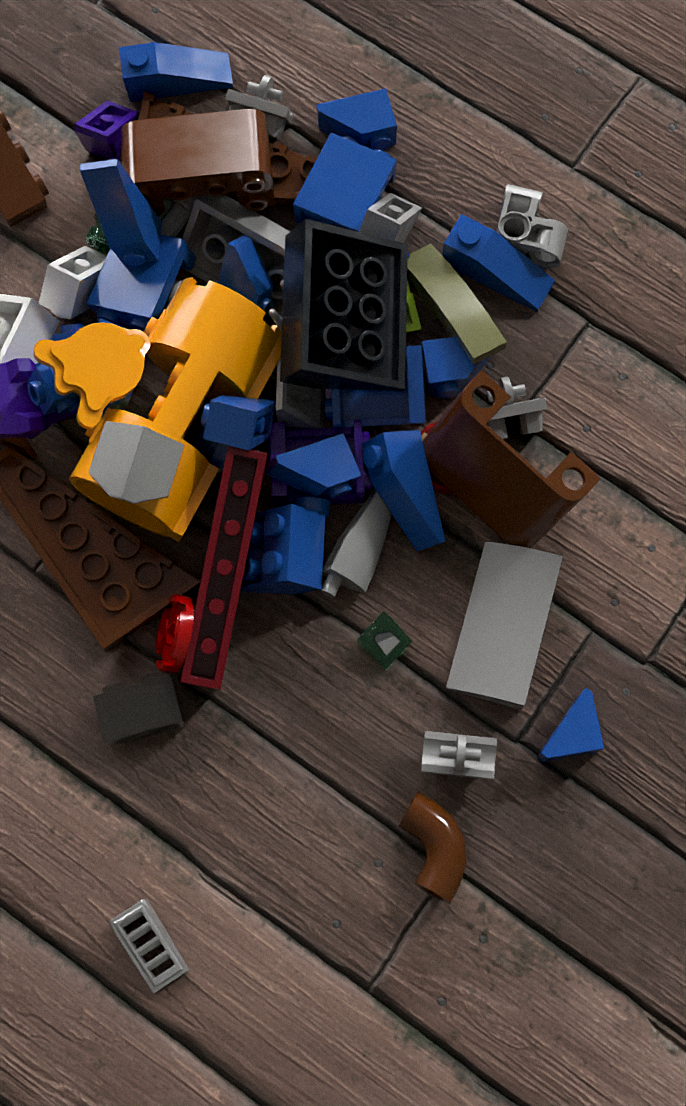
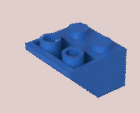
(285, 551)

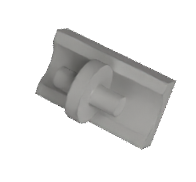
(276, 114)
(527, 412)
(459, 755)

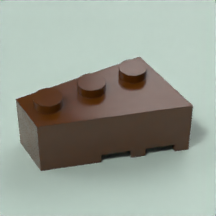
(19, 191)

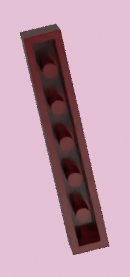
(224, 567)

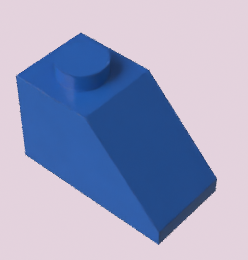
(362, 117)
(246, 273)
(447, 367)
(238, 421)
(317, 468)

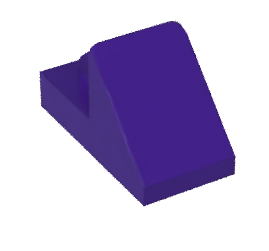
(102, 129)

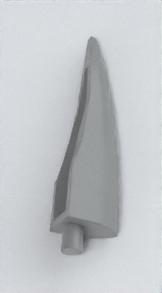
(358, 548)

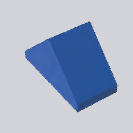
(576, 733)

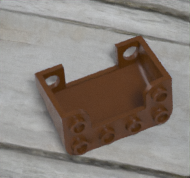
(200, 157)
(496, 478)

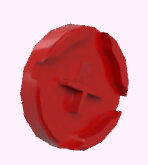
(174, 633)

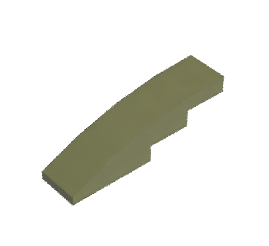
(454, 304)

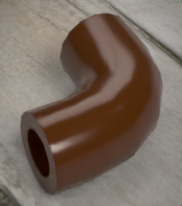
(443, 846)

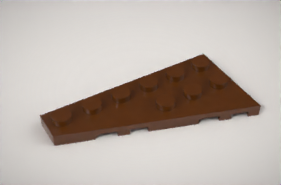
(96, 561)

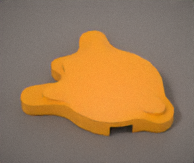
(97, 364)

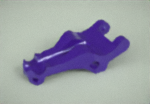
(17, 412)

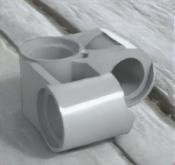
(538, 237)

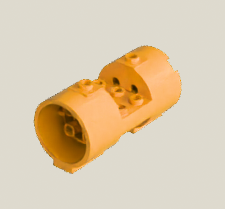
(209, 348)

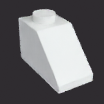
(70, 282)

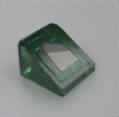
(384, 640)

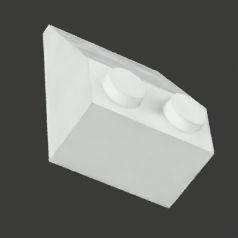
(22, 326)

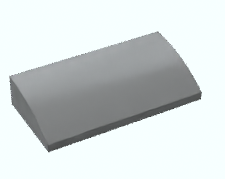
(504, 624)

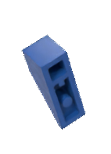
(172, 70)
(123, 212)
(495, 263)
(403, 481)

